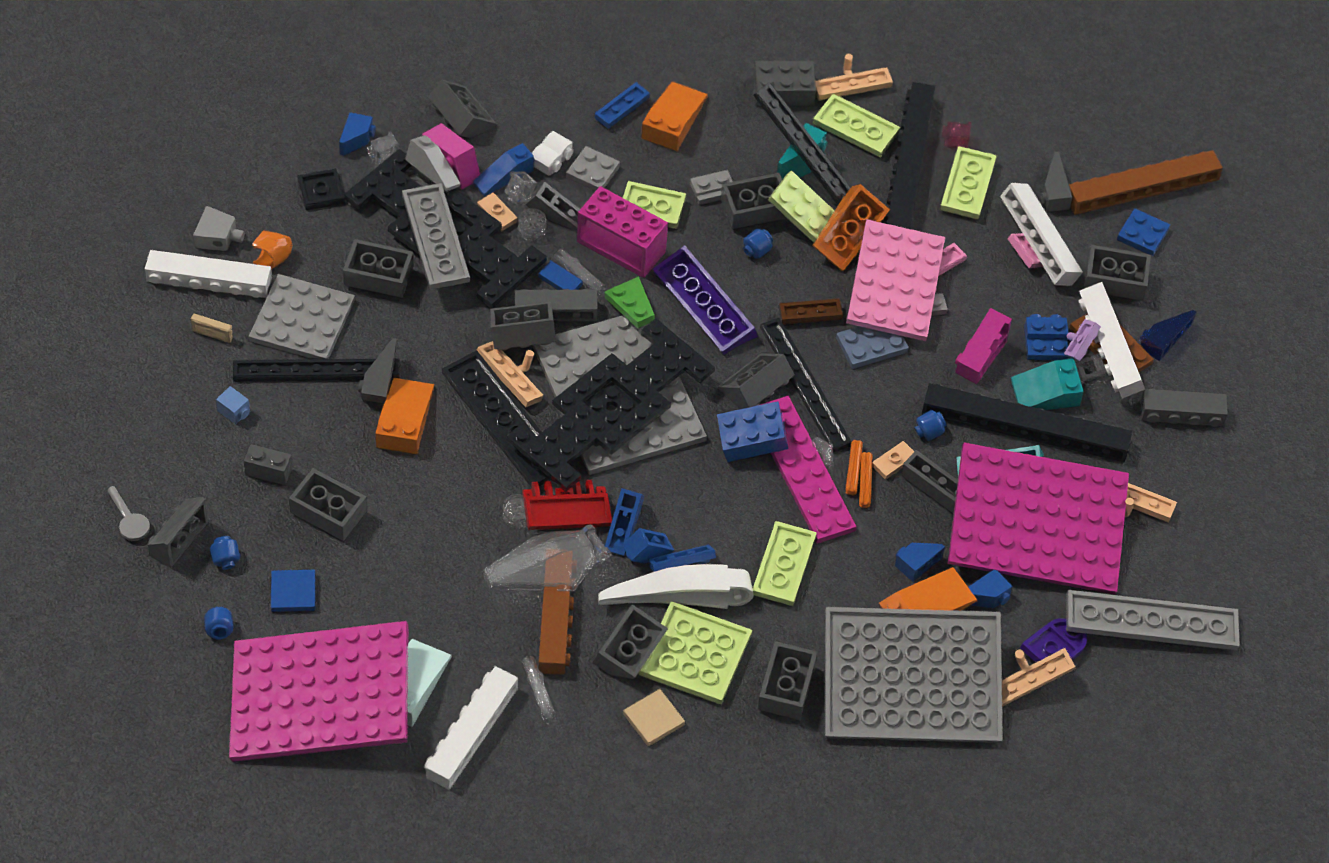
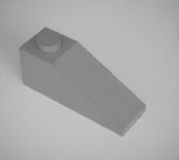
(430, 161)

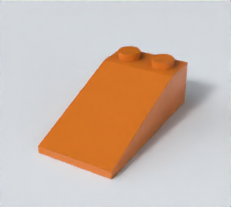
(672, 116)
(844, 230)
(404, 416)
(937, 592)

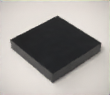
(321, 189)

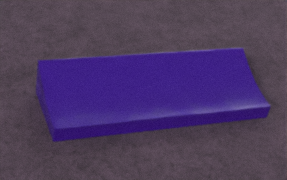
(705, 301)

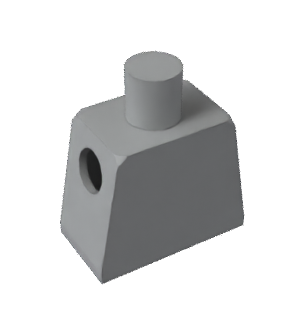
(216, 230)

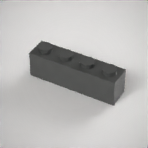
(566, 303)
(1184, 407)
(931, 479)

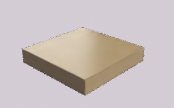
(654, 717)

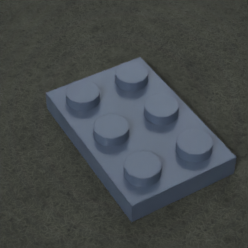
(868, 345)

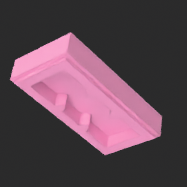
(1024, 250)
(951, 257)

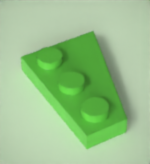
(631, 302)

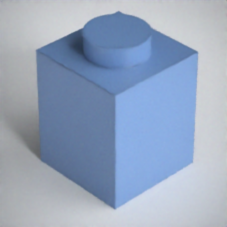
(233, 405)

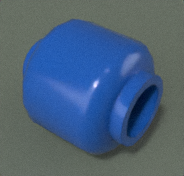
(757, 243)
(930, 425)
(225, 552)
(218, 622)

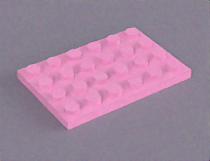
(895, 280)

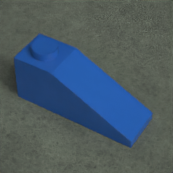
(498, 174)
(624, 520)

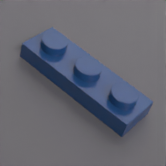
(622, 105)
(695, 555)

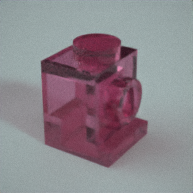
(956, 134)

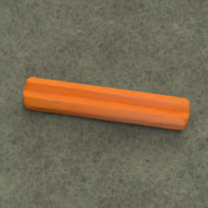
(854, 467)
(865, 480)

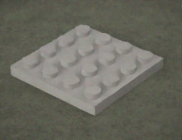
(301, 318)

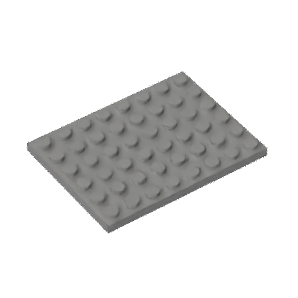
(587, 346)
(913, 675)

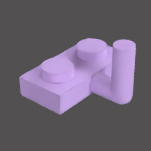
(1081, 340)

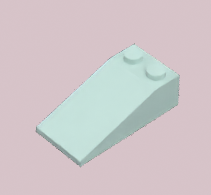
(424, 671)

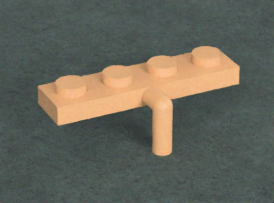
(853, 83)
(512, 375)
(1148, 503)
(1036, 675)

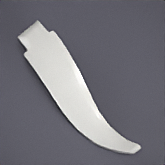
(689, 585)

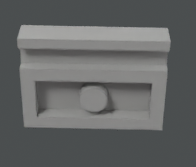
(709, 187)

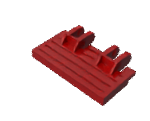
(566, 508)

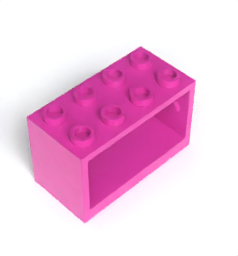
(622, 231)

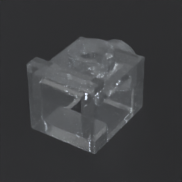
(383, 148)
(520, 187)
(1094, 364)

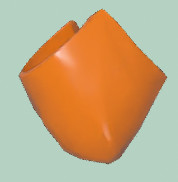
(274, 248)

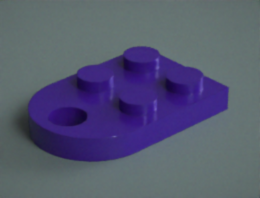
(1052, 639)

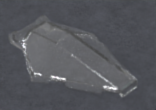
(548, 561)

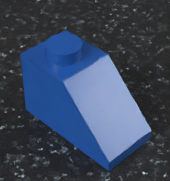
(356, 133)
(646, 545)
(918, 558)
(991, 590)

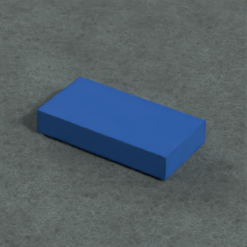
(559, 277)

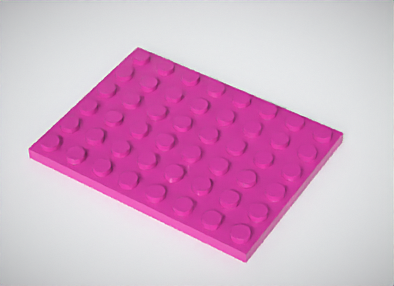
(1038, 518)
(319, 691)

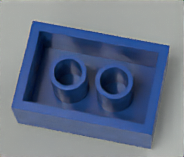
(752, 431)

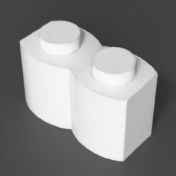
(551, 153)

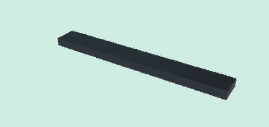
(802, 142)
(305, 369)
(807, 386)

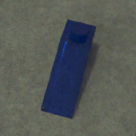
(1165, 334)

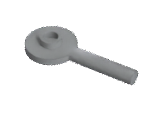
(132, 526)

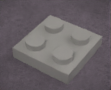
(592, 169)

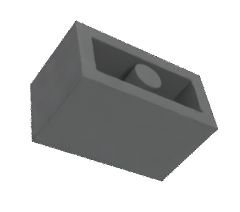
(268, 464)

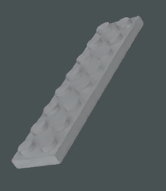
(1152, 620)

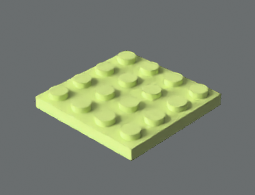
(697, 653)

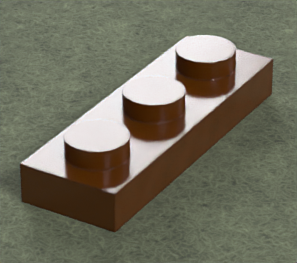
(810, 311)

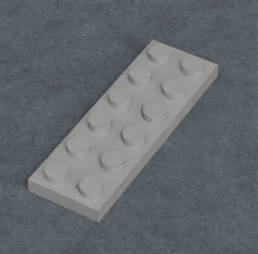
(435, 236)

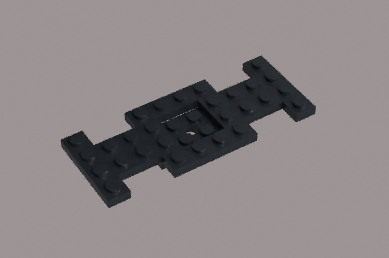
(481, 252)
(632, 392)

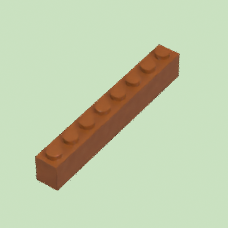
(1145, 182)

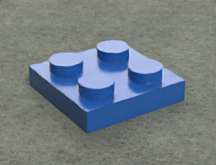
(1143, 232)

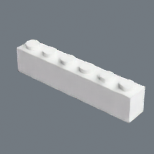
(1041, 234)
(208, 274)
(1112, 341)
(471, 727)

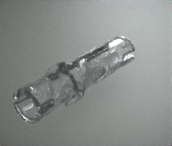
(573, 266)
(535, 679)

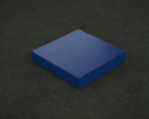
(292, 590)

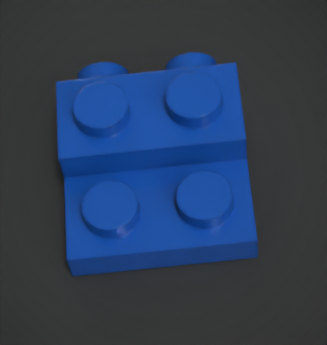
(1046, 337)

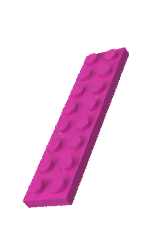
(810, 480)

